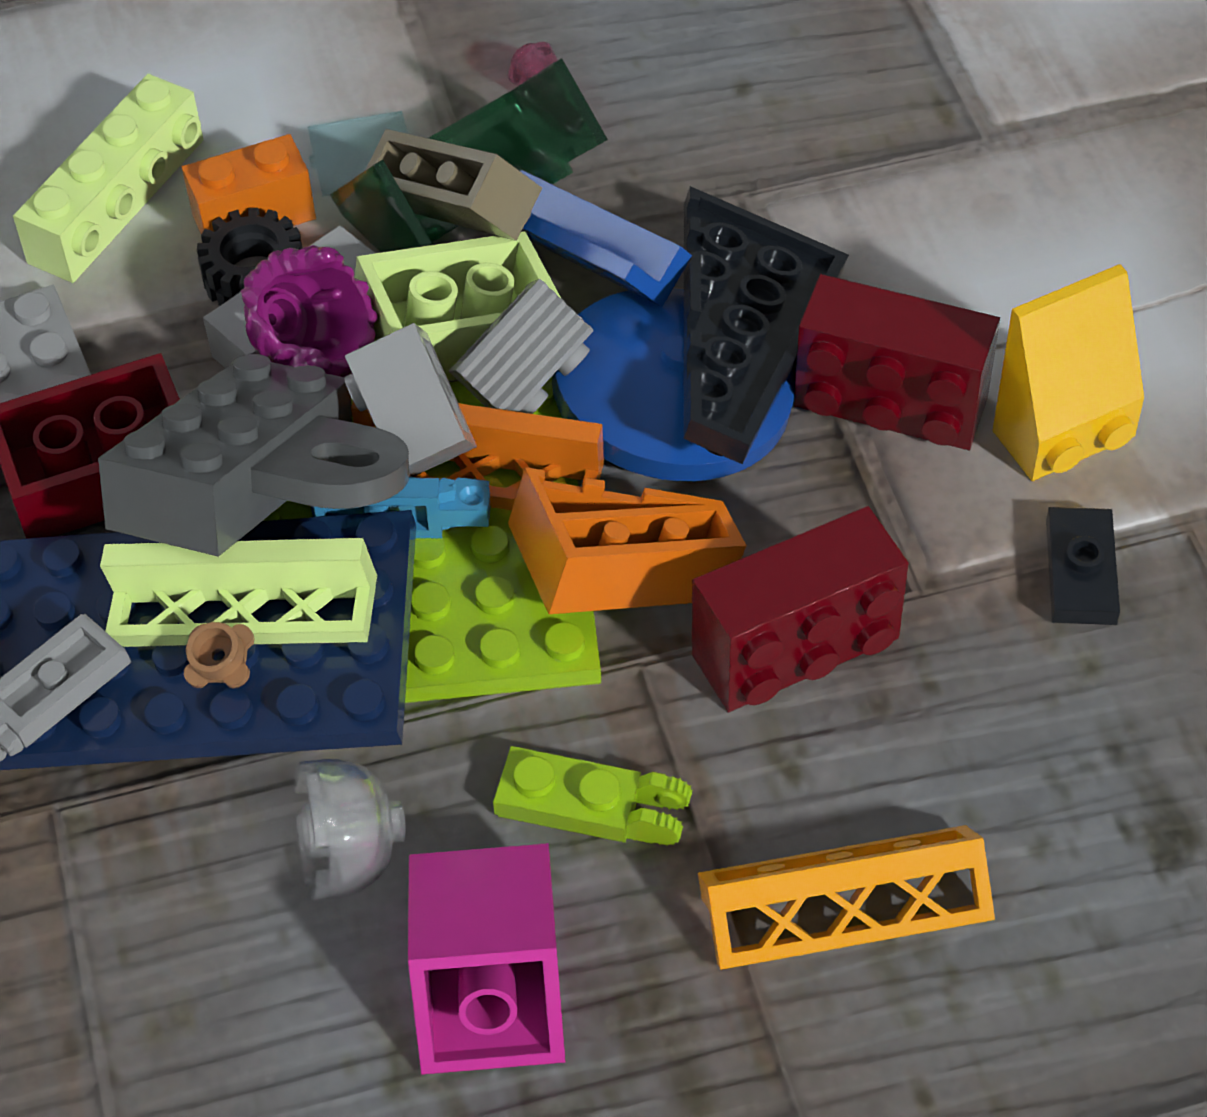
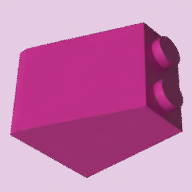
(484, 959)

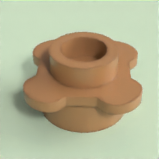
(206, 642)

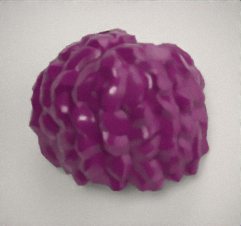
(307, 309)

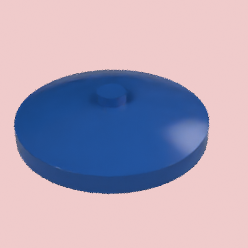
(637, 392)

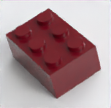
(895, 361)
(60, 432)
(798, 609)

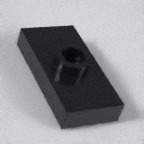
(1082, 566)

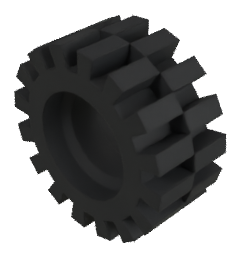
(239, 240)

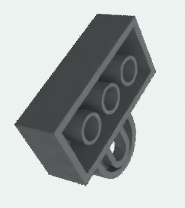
(242, 451)

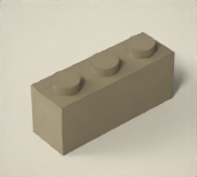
(458, 183)

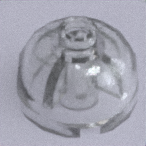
(344, 827)

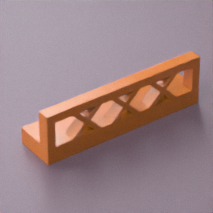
(520, 441)

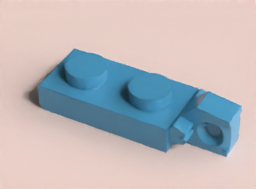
(434, 505)

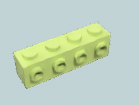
(109, 178)

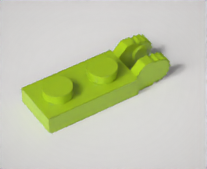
(589, 797)

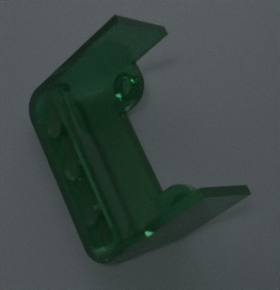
(530, 127)

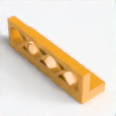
(840, 870)

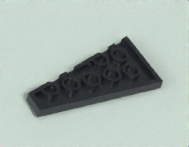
(741, 317)

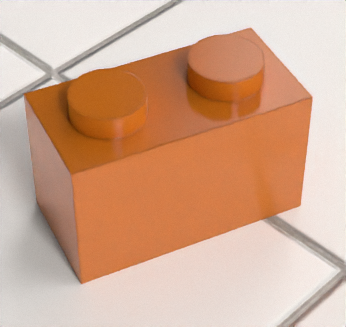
(251, 177)

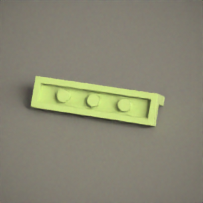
(244, 572)

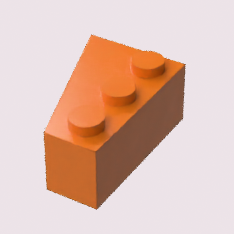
(616, 548)

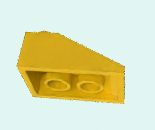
(1070, 375)

